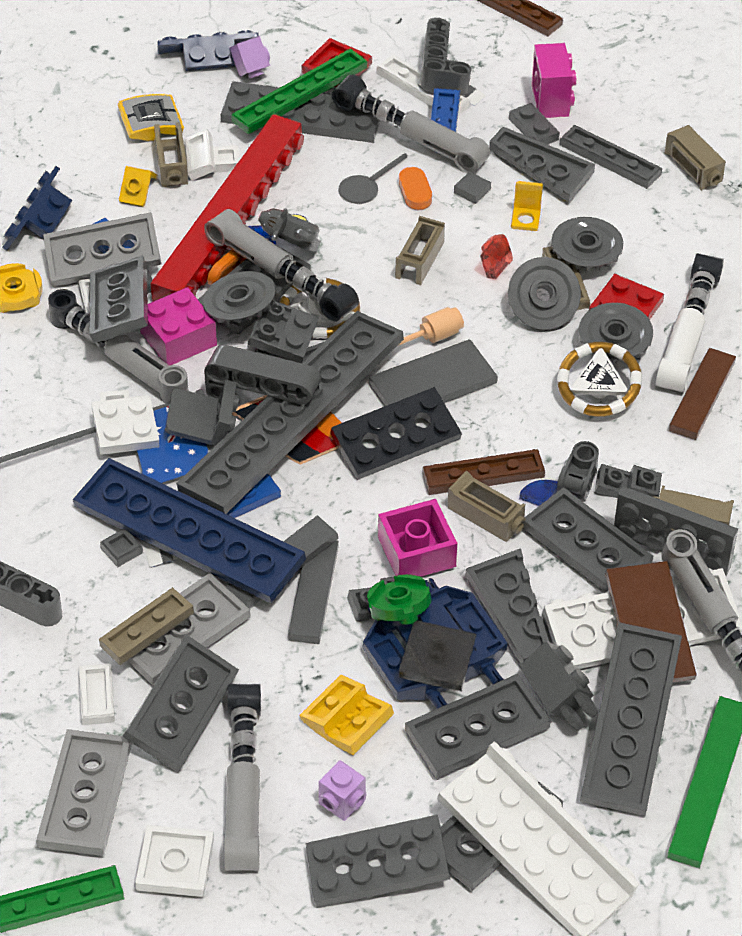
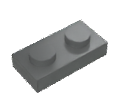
(534, 124)

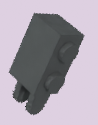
(559, 683)

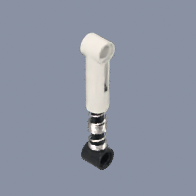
(676, 364)

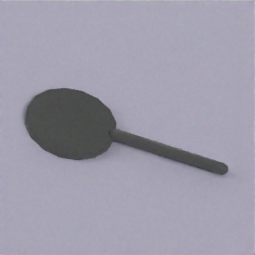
(362, 189)

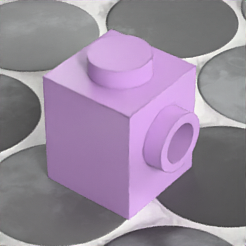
(250, 57)
(342, 790)

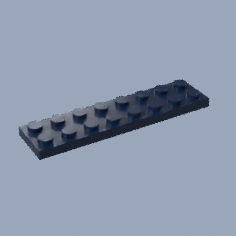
(190, 530)

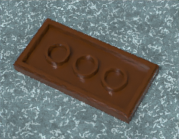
(647, 599)

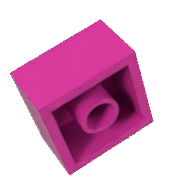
(553, 79)
(179, 327)
(417, 539)

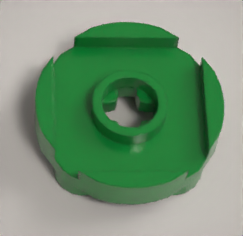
(399, 599)

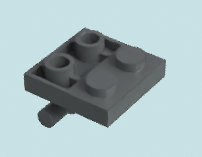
(283, 332)

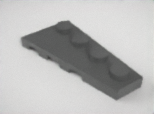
(546, 164)
(509, 599)

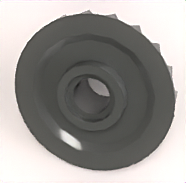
(587, 242)
(553, 277)
(239, 297)
(617, 325)

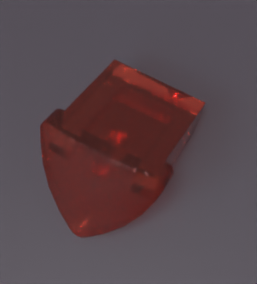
(496, 255)

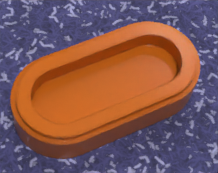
(415, 188)
(224, 266)

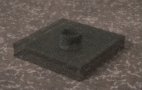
(437, 655)

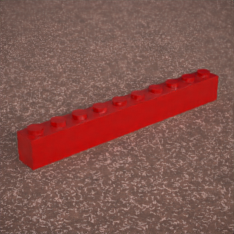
(240, 192)

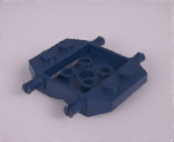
(450, 609)

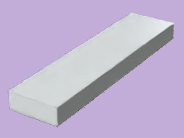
(408, 79)

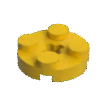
(28, 287)

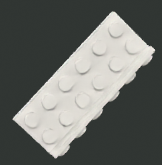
(590, 626)
(539, 842)

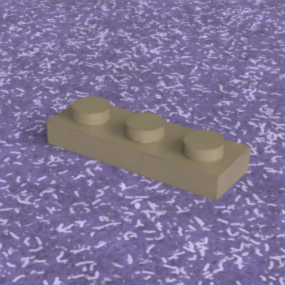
(146, 626)

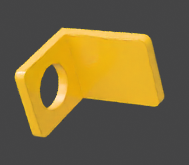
(135, 185)
(527, 202)

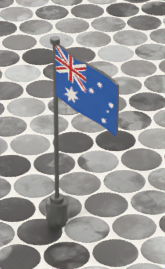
(164, 464)

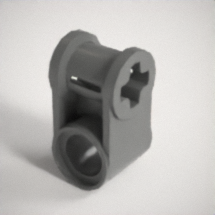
(580, 469)

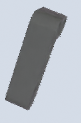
(436, 68)
(260, 374)
(29, 596)

